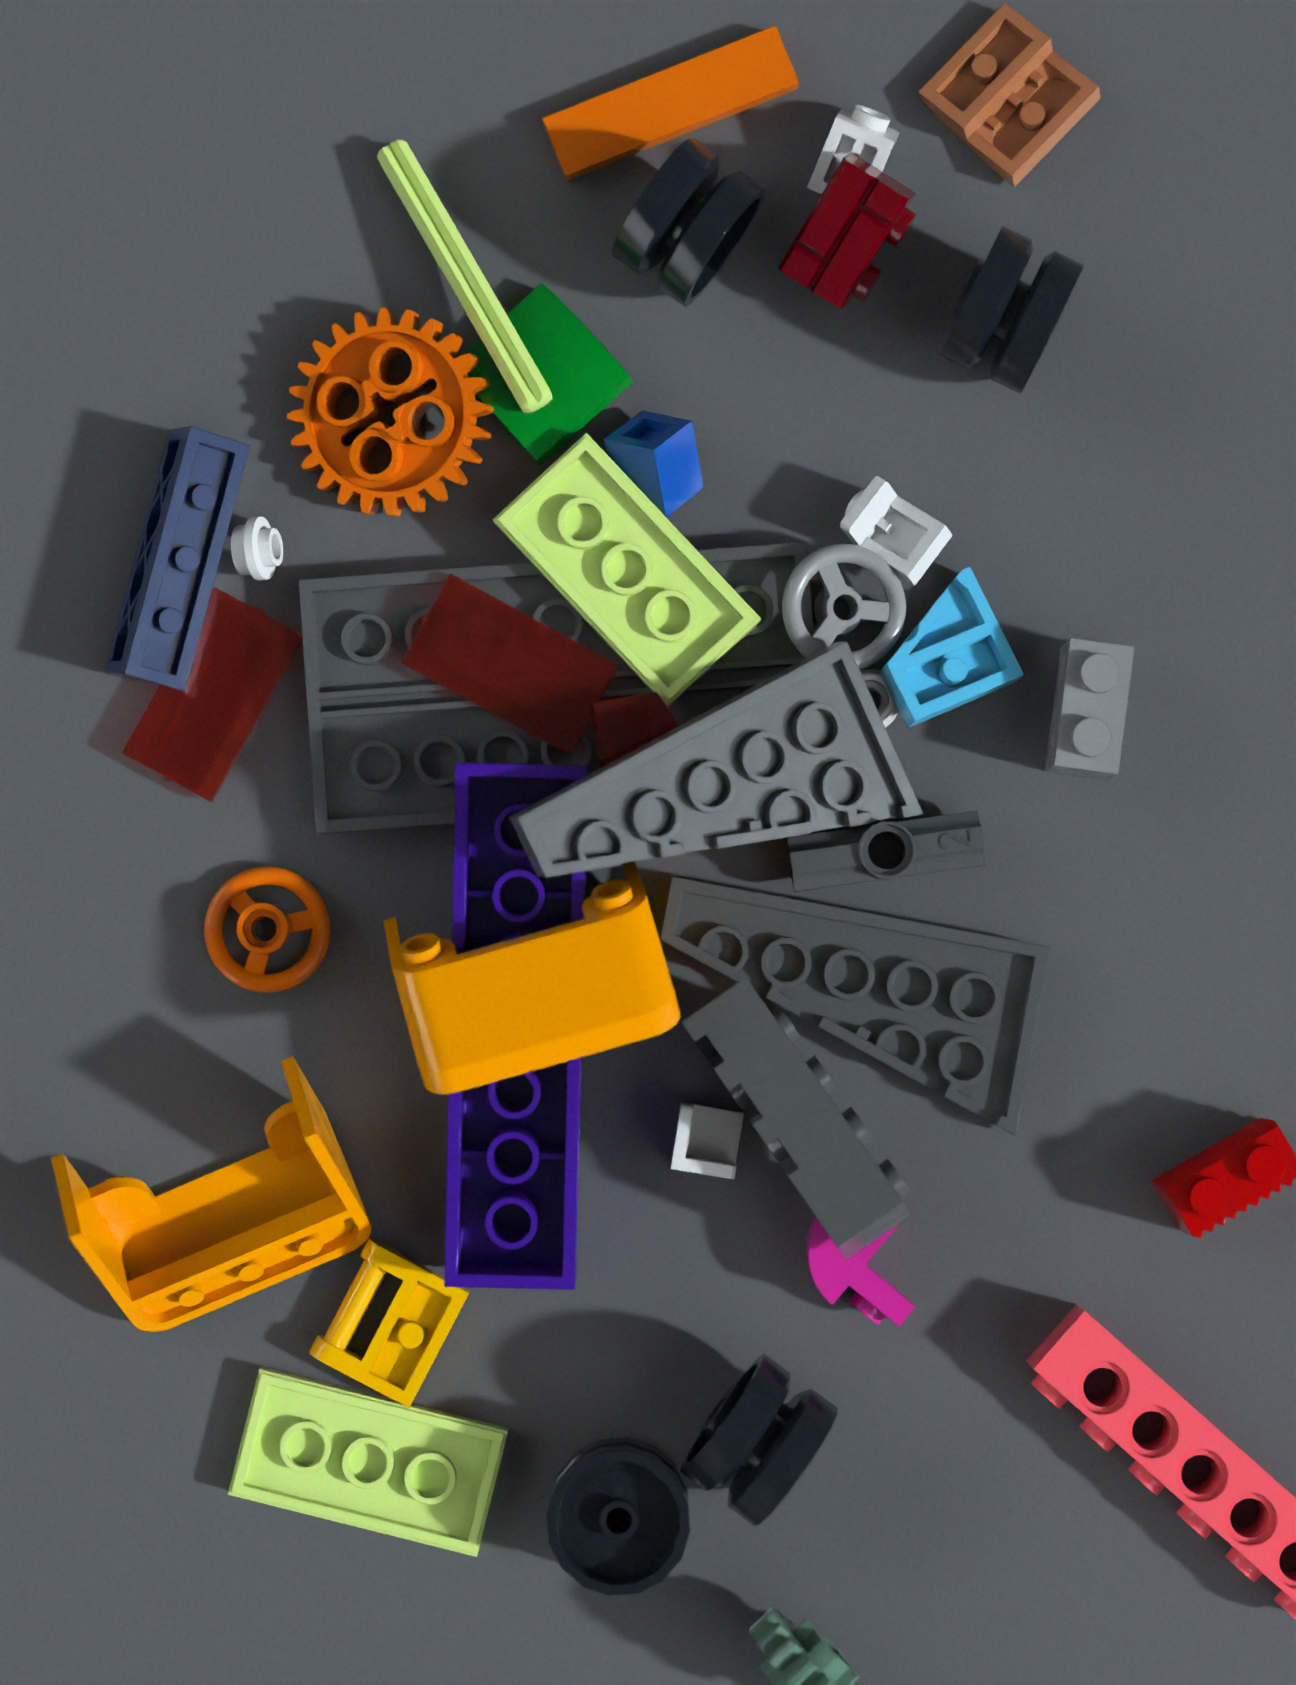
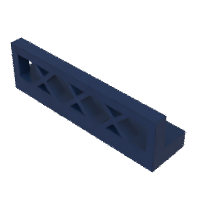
(177, 557)

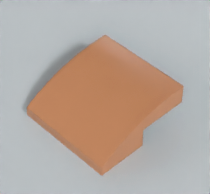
(1009, 94)

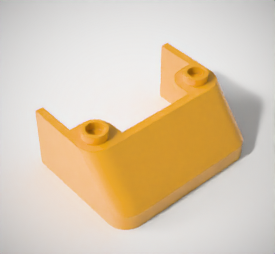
(536, 994)
(226, 1230)

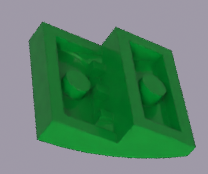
(573, 364)

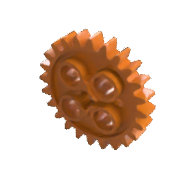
(363, 363)

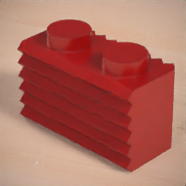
(1227, 1177)

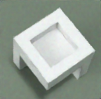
(707, 1140)

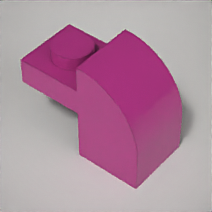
(834, 1274)

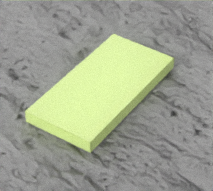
(626, 570)
(368, 1461)

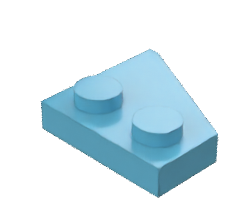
(951, 655)

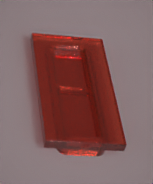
(509, 664)
(234, 672)

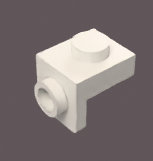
(894, 530)

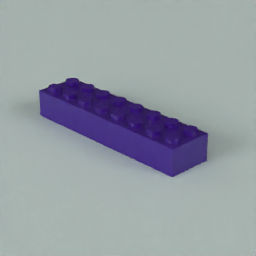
(518, 1137)

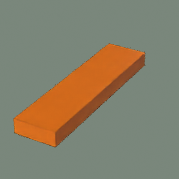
(671, 103)

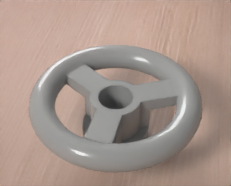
(828, 625)

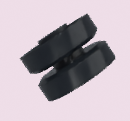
(688, 221)
(1010, 309)
(766, 1444)
(618, 1556)

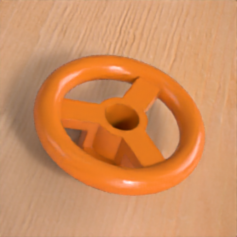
(253, 975)

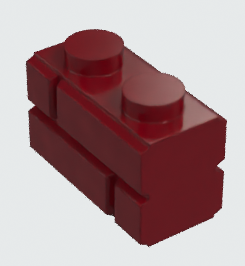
(848, 231)

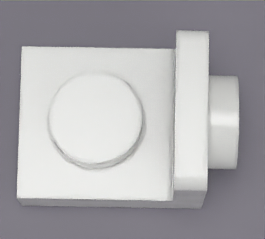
(856, 132)

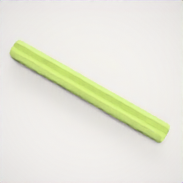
(464, 276)

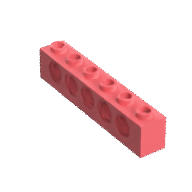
(1084, 1345)

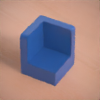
(658, 458)

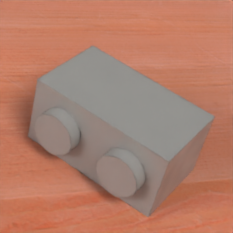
(1089, 708)

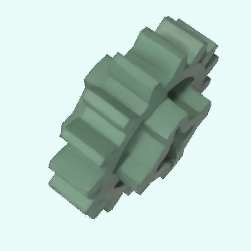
(799, 1653)

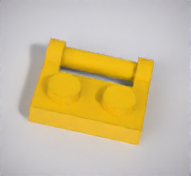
(408, 1333)

